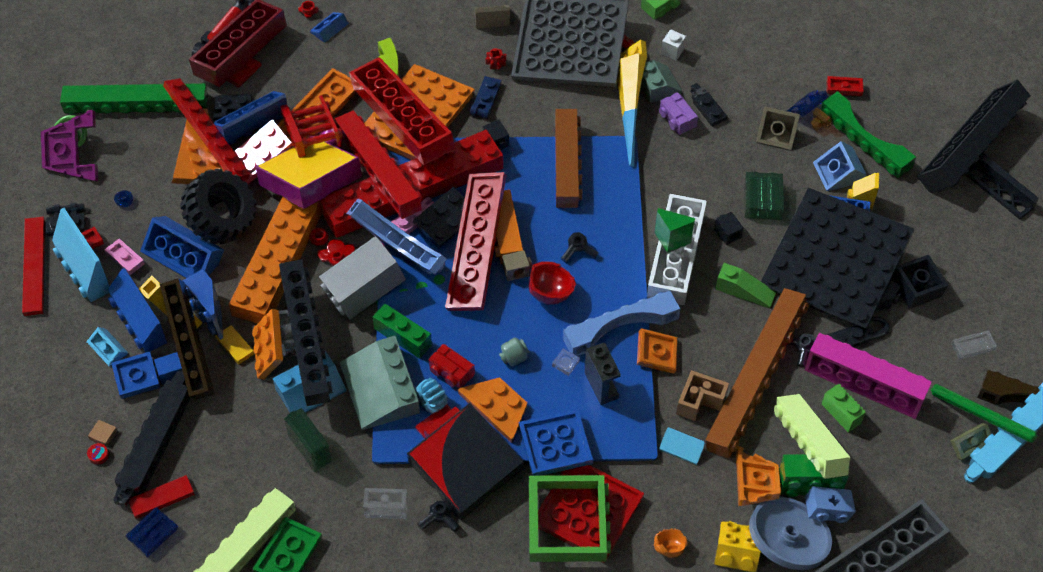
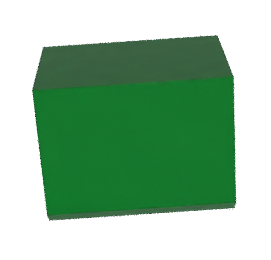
(673, 229)

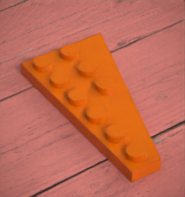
(193, 157)

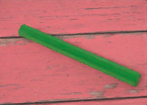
(984, 413)

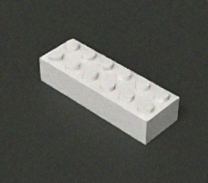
(674, 269)

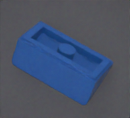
(330, 26)

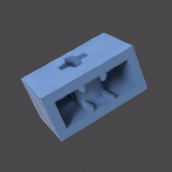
(830, 504)

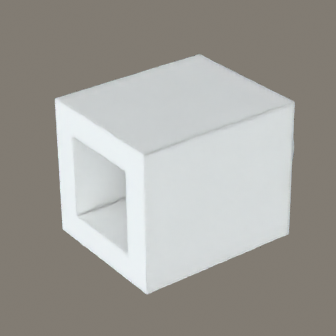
(673, 45)

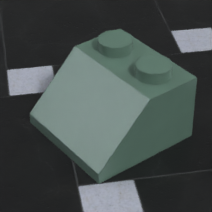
(658, 81)

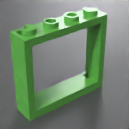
(568, 554)

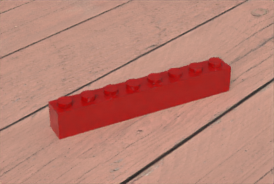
(379, 165)

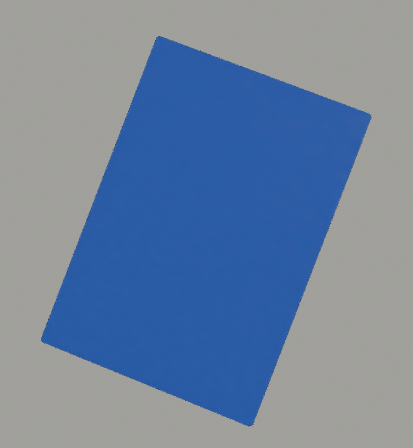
(617, 277)

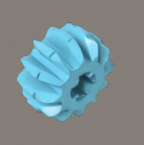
(431, 395)

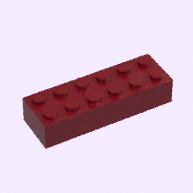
(237, 42)

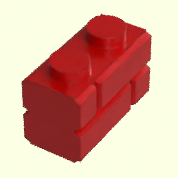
(451, 366)

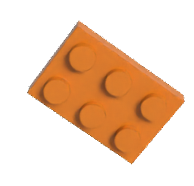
(267, 344)

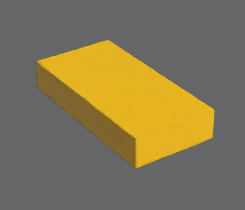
(235, 345)

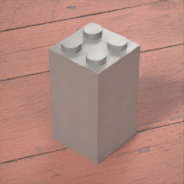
(361, 278)

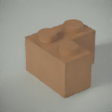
(701, 391)

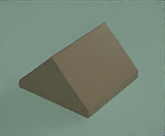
(492, 16)
(778, 128)

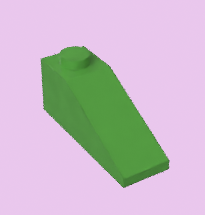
(743, 285)

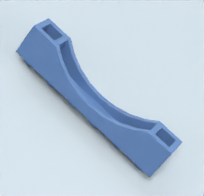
(656, 310)

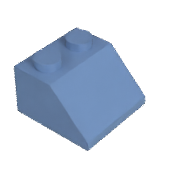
(839, 167)

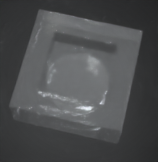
(565, 362)

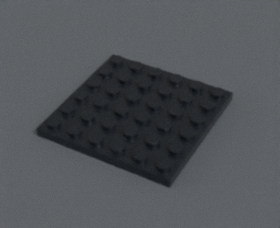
(838, 257)

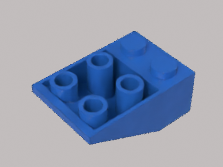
(205, 301)

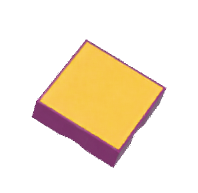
(311, 176)

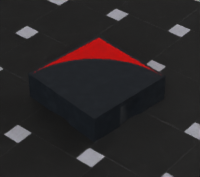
(465, 461)

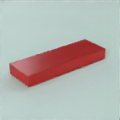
(161, 497)

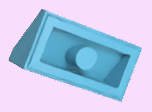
(106, 346)
(682, 446)

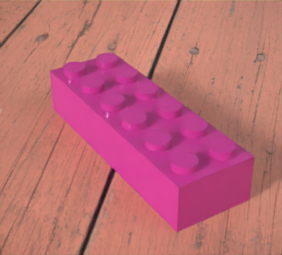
(867, 375)

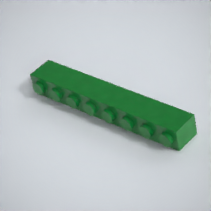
(125, 98)

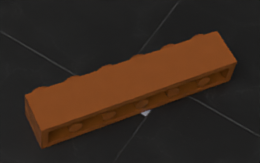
(567, 159)

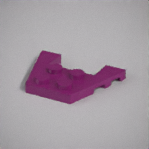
(60, 147)

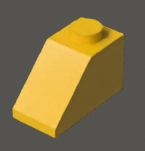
(865, 189)

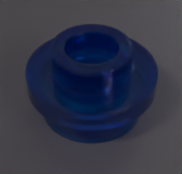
(125, 202)

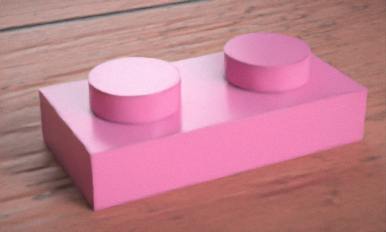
(124, 256)

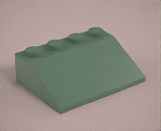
(380, 384)

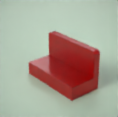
(435, 420)

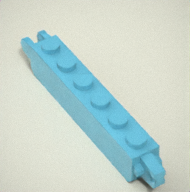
(1004, 445)

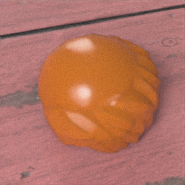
(670, 543)

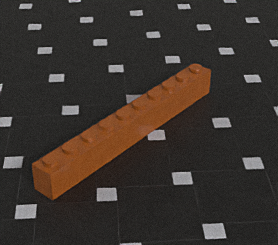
(756, 373)

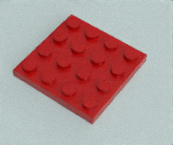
(574, 513)

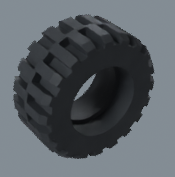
(201, 216)

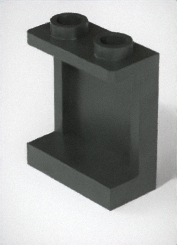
(600, 372)

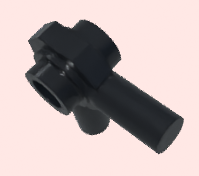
(576, 243)
(804, 344)
(439, 512)

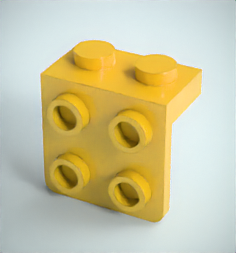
(736, 548)

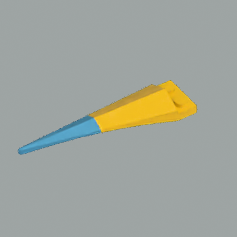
(629, 82)

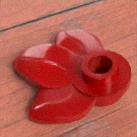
(335, 251)

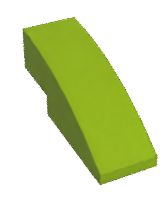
(388, 54)

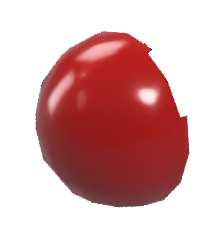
(550, 283)

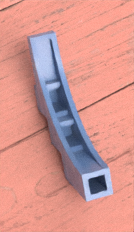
(400, 241)

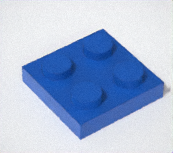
(135, 375)

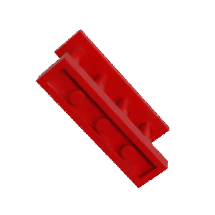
(296, 134)

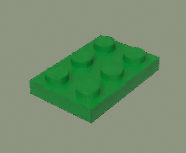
(288, 548)

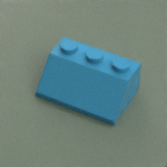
(291, 391)

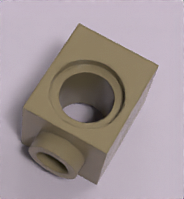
(516, 265)

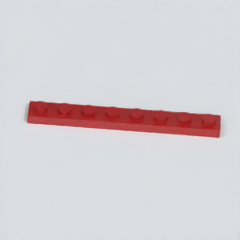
(205, 128)

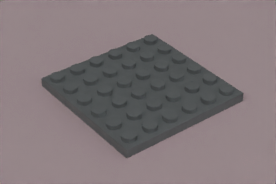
(571, 41)

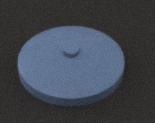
(788, 535)

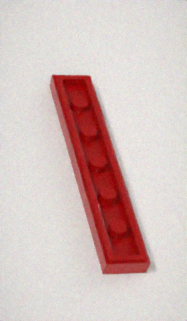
(33, 266)

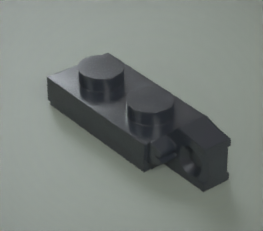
(707, 105)

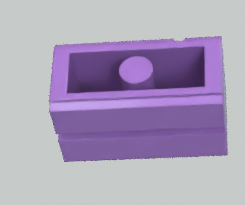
(678, 113)

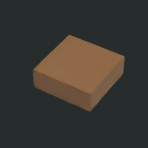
(102, 433)

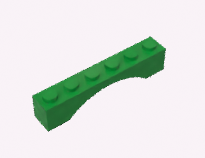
(892, 156)

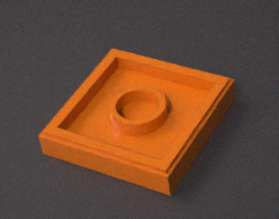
(657, 351)

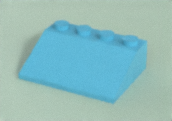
(79, 258)

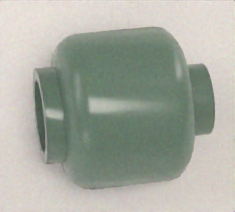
(514, 352)

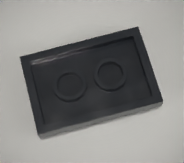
(442, 218)

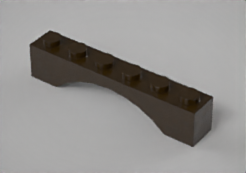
(1003, 389)

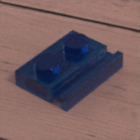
(808, 102)
(151, 532)

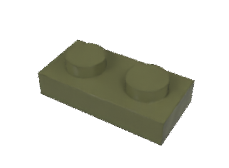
(970, 440)

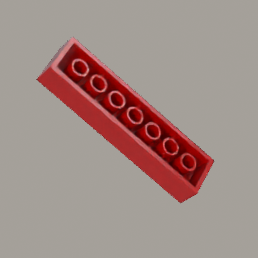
(402, 111)

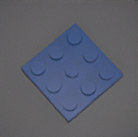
(555, 443)

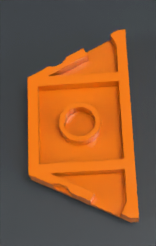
(497, 404)
(756, 479)

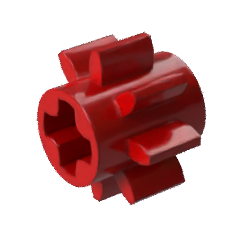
(496, 59)

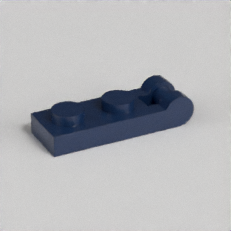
(486, 97)

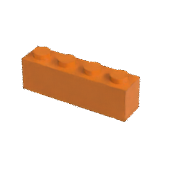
(508, 234)

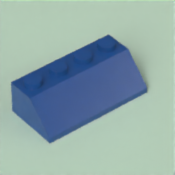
(251, 116)
(180, 248)
(136, 313)

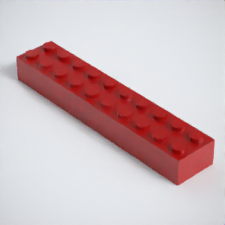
(470, 156)

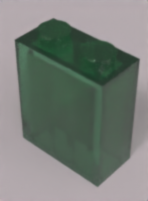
(763, 196)
(307, 439)

